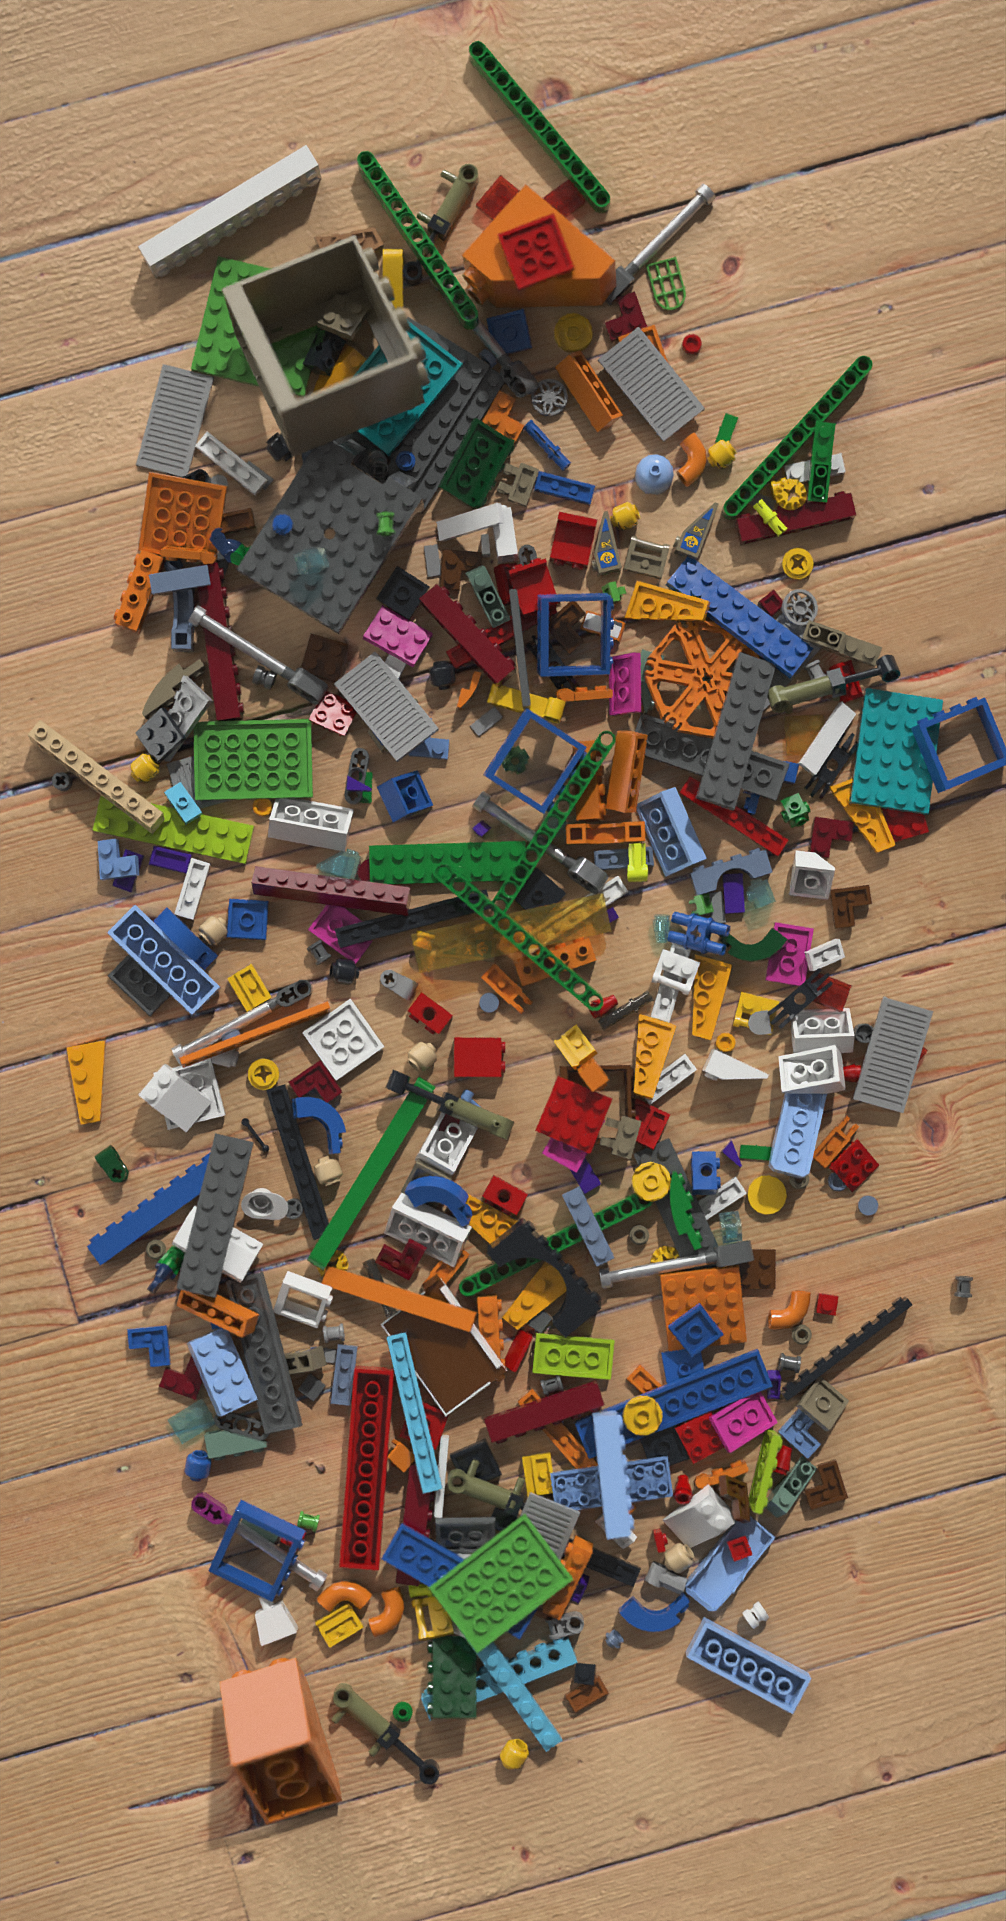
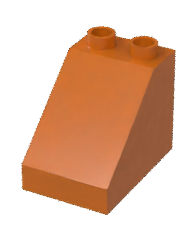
(491, 277)
(278, 1741)

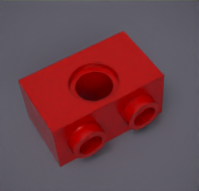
(423, 1003)
(498, 1185)

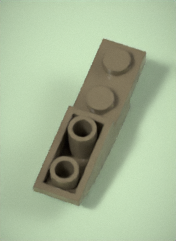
(841, 644)
(164, 692)

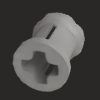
(814, 670)
(333, 1333)

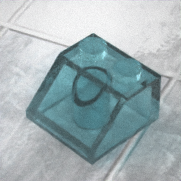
(342, 864)

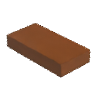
(238, 521)
(586, 1694)

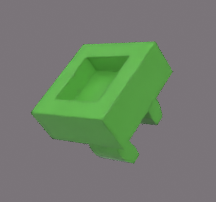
(613, 591)
(703, 904)

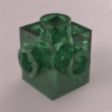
(517, 753)

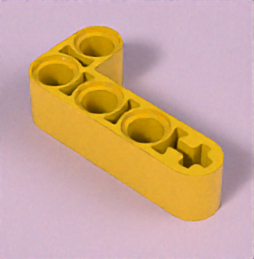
(393, 269)
(510, 699)

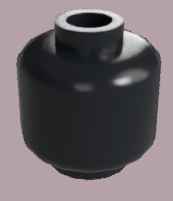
(278, 448)
(442, 675)
(344, 971)

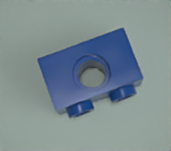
(704, 1161)

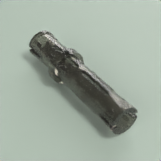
(625, 1010)
(373, 1273)

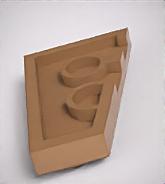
(365, 237)

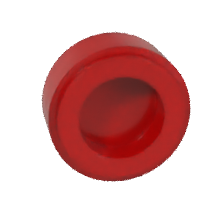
(691, 344)

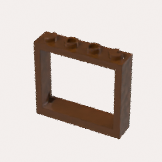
(629, 1092)

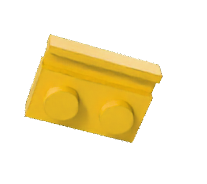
(249, 987)
(575, 1047)
(537, 1473)
(339, 1624)

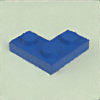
(156, 1339)

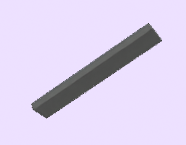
(519, 645)

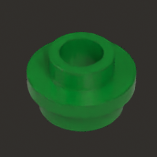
(402, 1705)

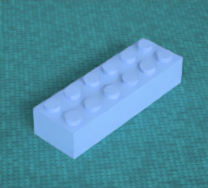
(163, 960)
(611, 1474)
(748, 1665)

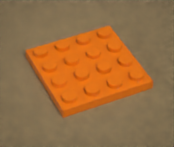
(180, 513)
(716, 1290)

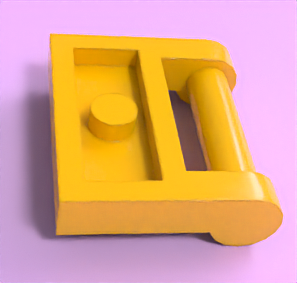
(750, 1004)
(440, 1619)

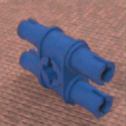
(704, 926)

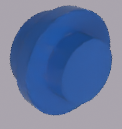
(405, 460)
(282, 524)

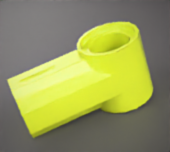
(637, 868)

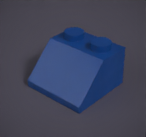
(405, 795)

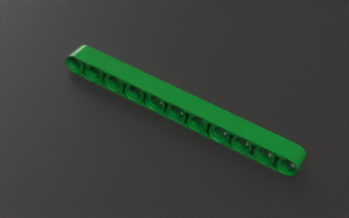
(537, 118)
(420, 248)
(801, 429)
(554, 812)
(524, 945)
(369, 1176)
(514, 1268)

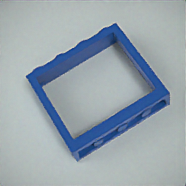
(607, 625)
(509, 742)
(931, 758)
(270, 1523)

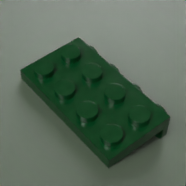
(476, 464)
(451, 1678)

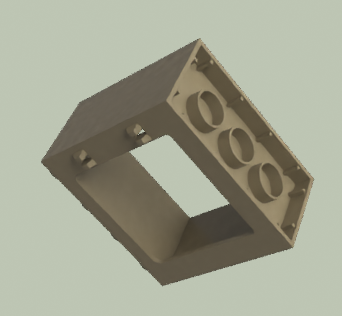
(293, 300)

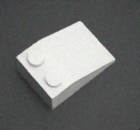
(725, 1067)
(812, 1071)
(175, 1097)
(446, 1149)
(700, 1518)

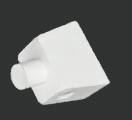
(274, 1621)

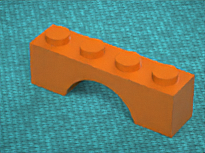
(605, 833)

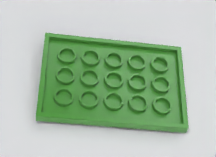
(253, 759)
(501, 1583)

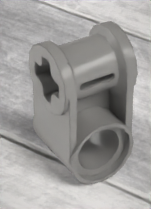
(401, 986)
(563, 1625)

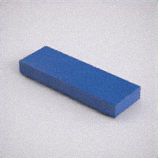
(564, 488)

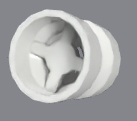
(760, 1613)

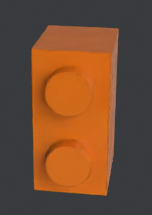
(593, 1075)

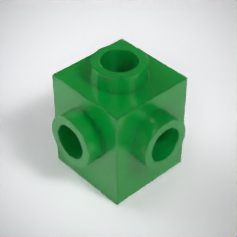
(795, 811)

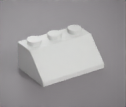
(822, 1029)

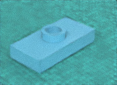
(183, 803)

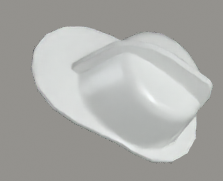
(264, 1205)

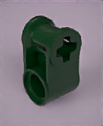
(110, 1162)

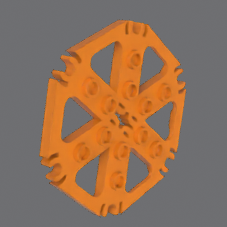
(687, 674)

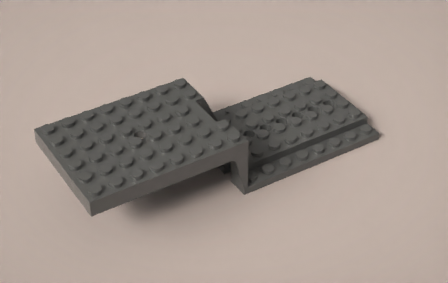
(347, 499)

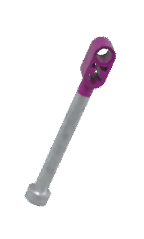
(315, 1578)

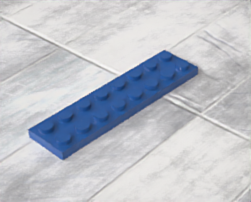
(741, 617)
(429, 1562)

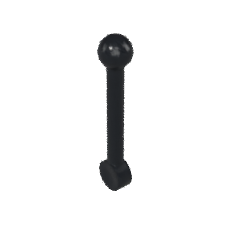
(245, 1122)

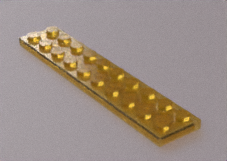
(481, 941)

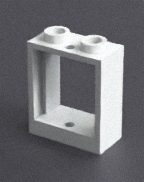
(505, 538)
(299, 1312)

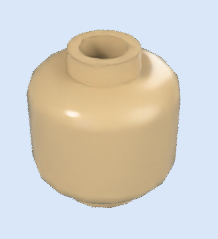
(213, 931)
(422, 1056)
(328, 1171)
(678, 1558)

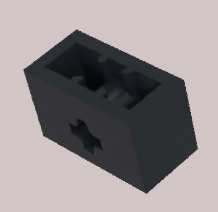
(324, 352)

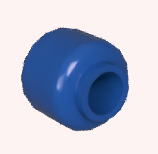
(198, 1465)

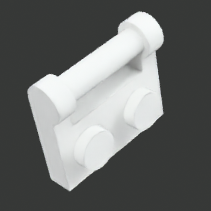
(676, 965)

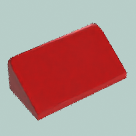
(503, 581)
(853, 690)
(517, 1349)

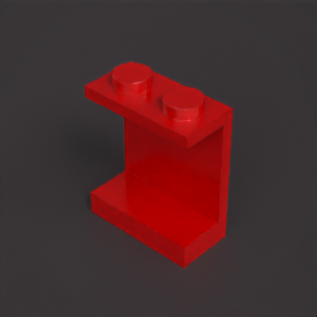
(573, 540)
(530, 582)
(478, 1057)

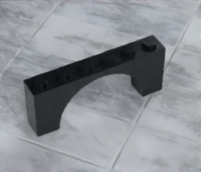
(524, 1242)

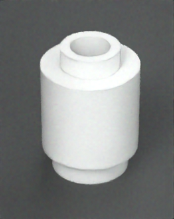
(226, 1059)

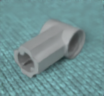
(660, 1576)

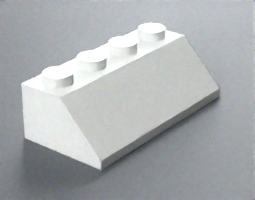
(310, 823)
(429, 1227)
(240, 1253)

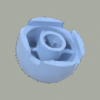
(654, 474)

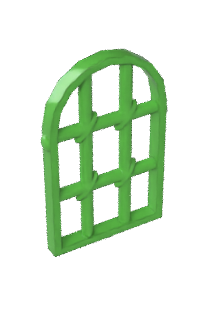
(674, 291)

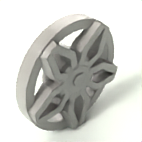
(549, 397)
(799, 607)

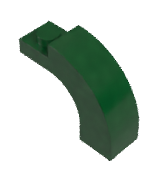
(763, 950)

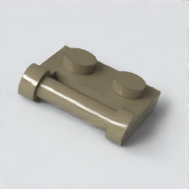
(645, 563)

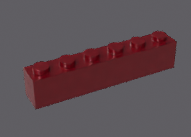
(808, 516)
(468, 635)
(544, 1411)
(415, 1515)

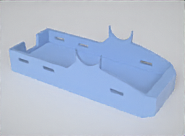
(796, 1134)
(718, 1573)

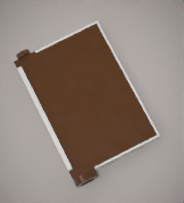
(446, 1358)

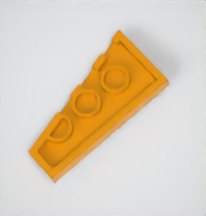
(658, 603)
(866, 818)
(708, 995)
(652, 1049)
(87, 1071)
(487, 1220)
(537, 1295)

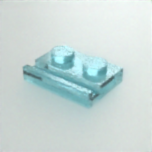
(191, 1421)

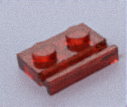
(565, 198)
(834, 996)

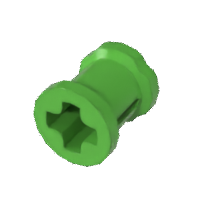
(385, 524)
(308, 1521)

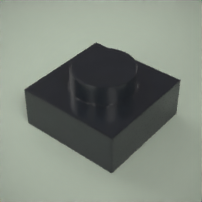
(585, 1674)

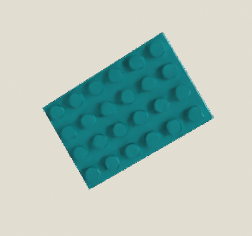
(440, 369)
(888, 759)

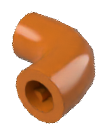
(695, 460)
(792, 1314)
(344, 1591)
(392, 1612)

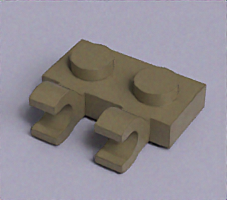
(523, 483)
(625, 1137)

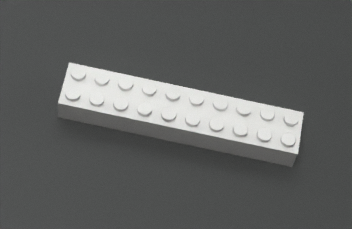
(231, 212)

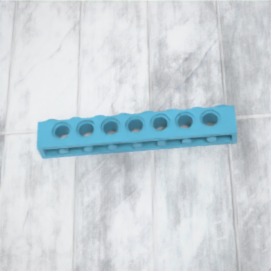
(529, 1672)

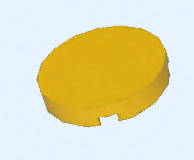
(573, 333)
(651, 1181)
(766, 1194)
(642, 1415)

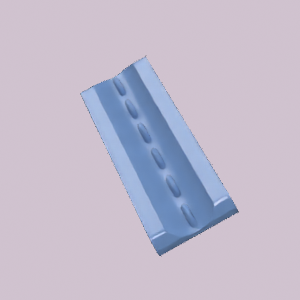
(582, 1490)

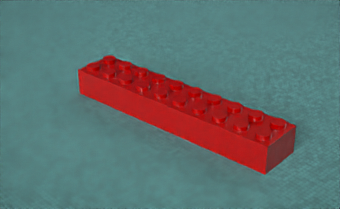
(367, 1467)

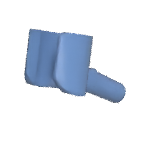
(467, 1096)

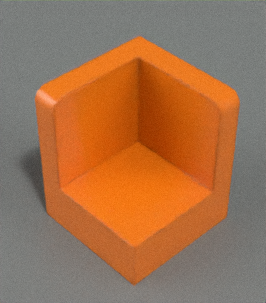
(400, 1456)

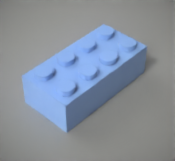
(221, 1371)

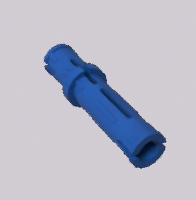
(531, 428)

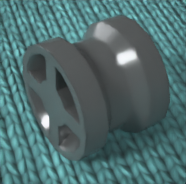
(293, 1210)

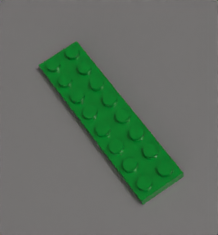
(418, 861)

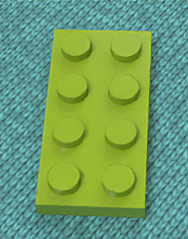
(573, 1356)
(765, 1465)

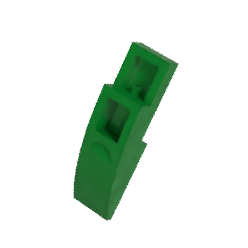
(821, 462)
(680, 1203)

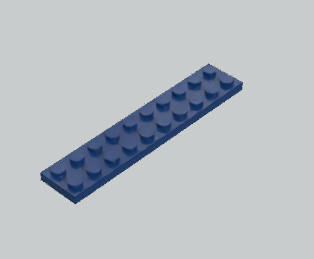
(692, 1395)

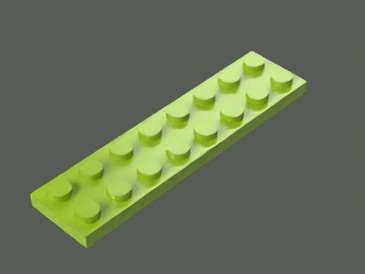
(201, 836)

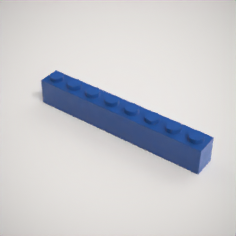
(149, 1213)

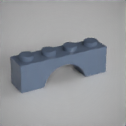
(182, 631)
(755, 865)
(588, 1226)

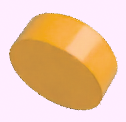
(262, 807)
(725, 1042)

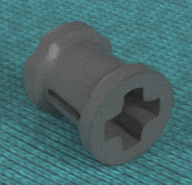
(56, 783)
(318, 952)
(963, 1286)
(789, 1363)
(551, 1385)

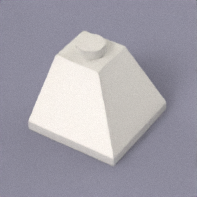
(811, 876)

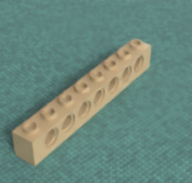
(96, 777)

